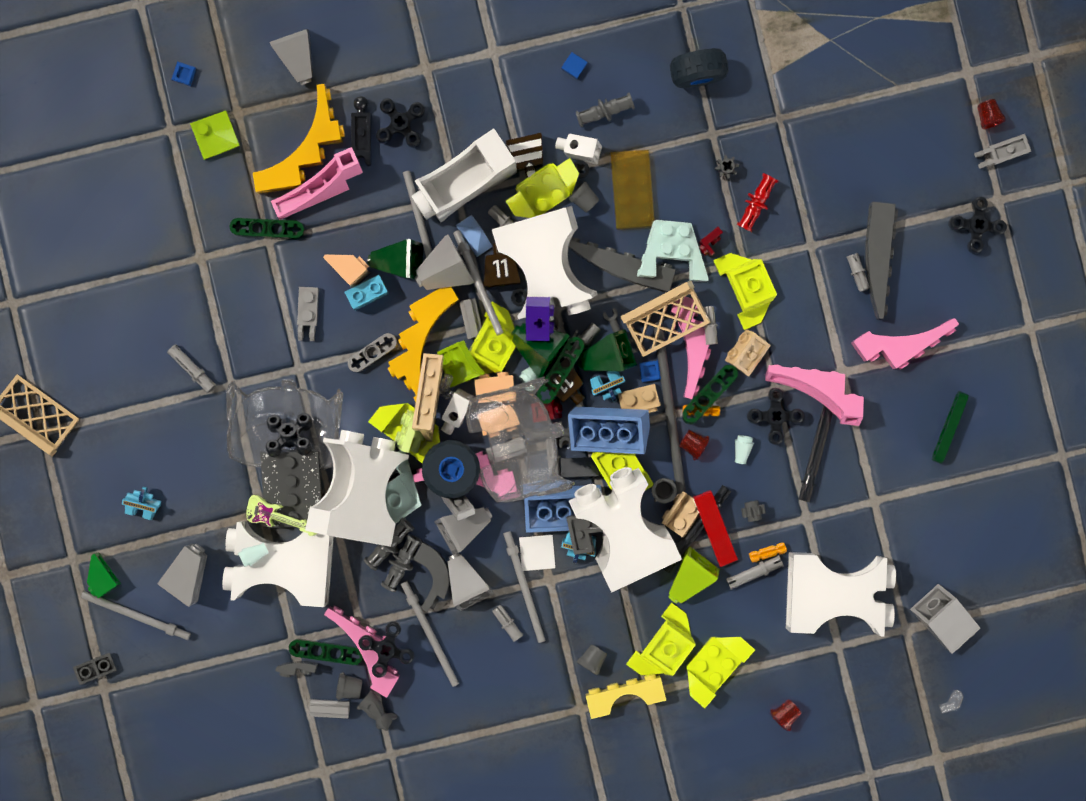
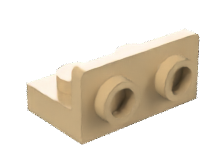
(747, 352)
(640, 398)
(681, 515)

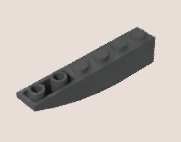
(879, 252)
(623, 266)

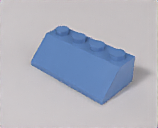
(609, 430)
(549, 511)

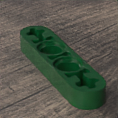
(267, 228)
(563, 372)
(709, 394)
(950, 427)
(325, 655)

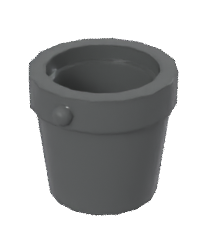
(584, 197)
(664, 490)
(592, 659)
(348, 687)

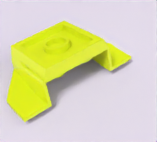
(544, 189)
(750, 286)
(490, 350)
(388, 420)
(611, 462)
(668, 646)
(714, 665)

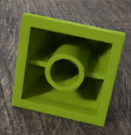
(692, 576)

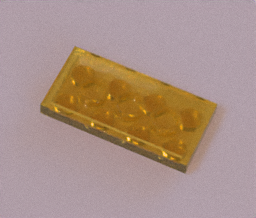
(632, 189)

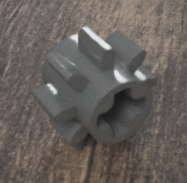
(731, 169)
(753, 511)

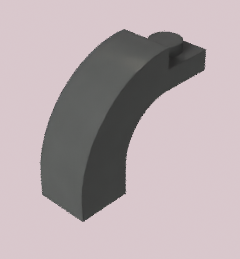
(439, 570)

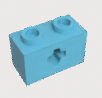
(366, 292)

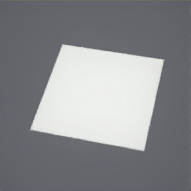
(537, 552)

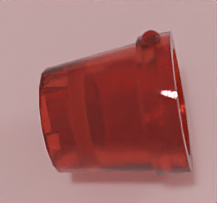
(990, 114)
(694, 444)
(786, 714)

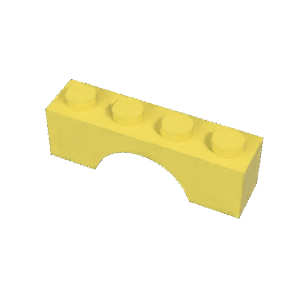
(648, 689)

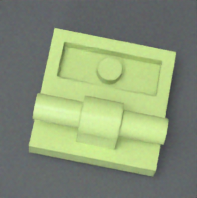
(407, 434)

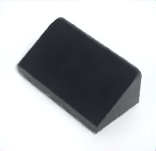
(578, 467)

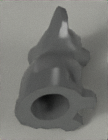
(374, 709)

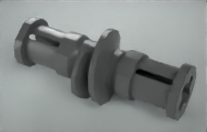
(605, 109)
(382, 552)
(402, 562)

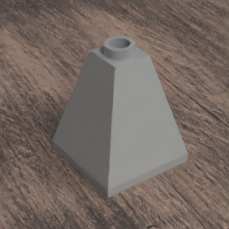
(296, 55)
(443, 267)
(461, 532)
(466, 583)

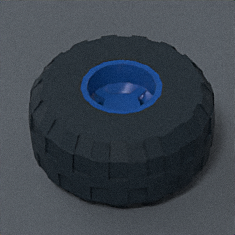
(699, 68)
(450, 469)

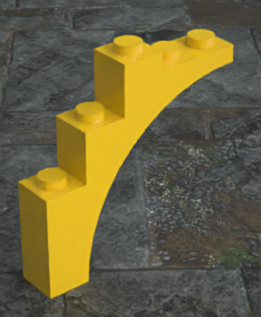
(322, 132)
(426, 312)

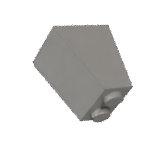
(186, 574)
(945, 618)

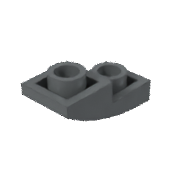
(94, 668)
(290, 668)

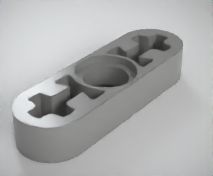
(381, 340)

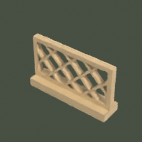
(663, 302)
(428, 395)
(28, 431)

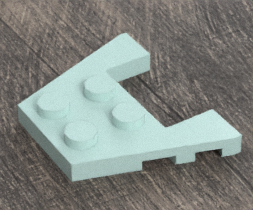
(673, 242)
(402, 493)

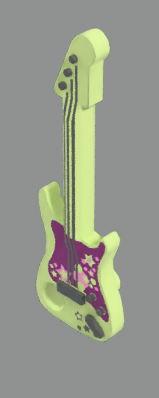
(261, 511)

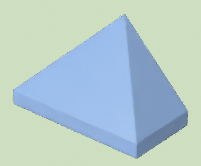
(474, 235)

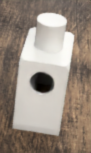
(587, 150)
(459, 405)

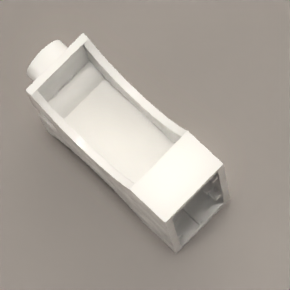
(464, 177)
(542, 253)
(356, 498)
(630, 542)
(296, 565)
(820, 594)

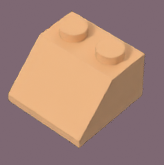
(349, 267)

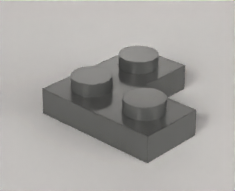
(580, 534)

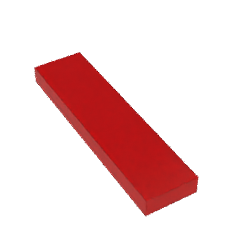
(715, 528)

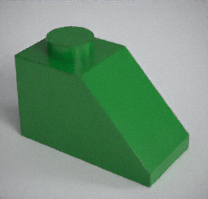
(100, 577)

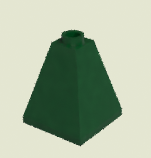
(398, 259)
(539, 354)
(609, 354)

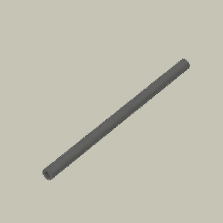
(670, 414)

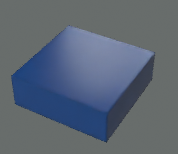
(574, 65)
(183, 73)
(649, 371)

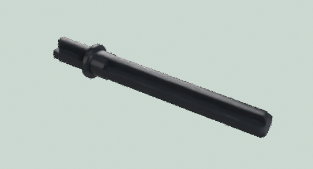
(815, 455)
(697, 527)

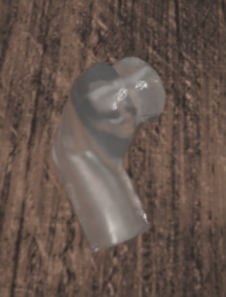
(444, 387)
(954, 702)

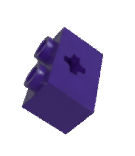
(538, 318)

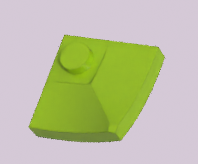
(214, 135)
(459, 363)

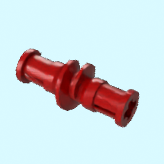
(757, 202)

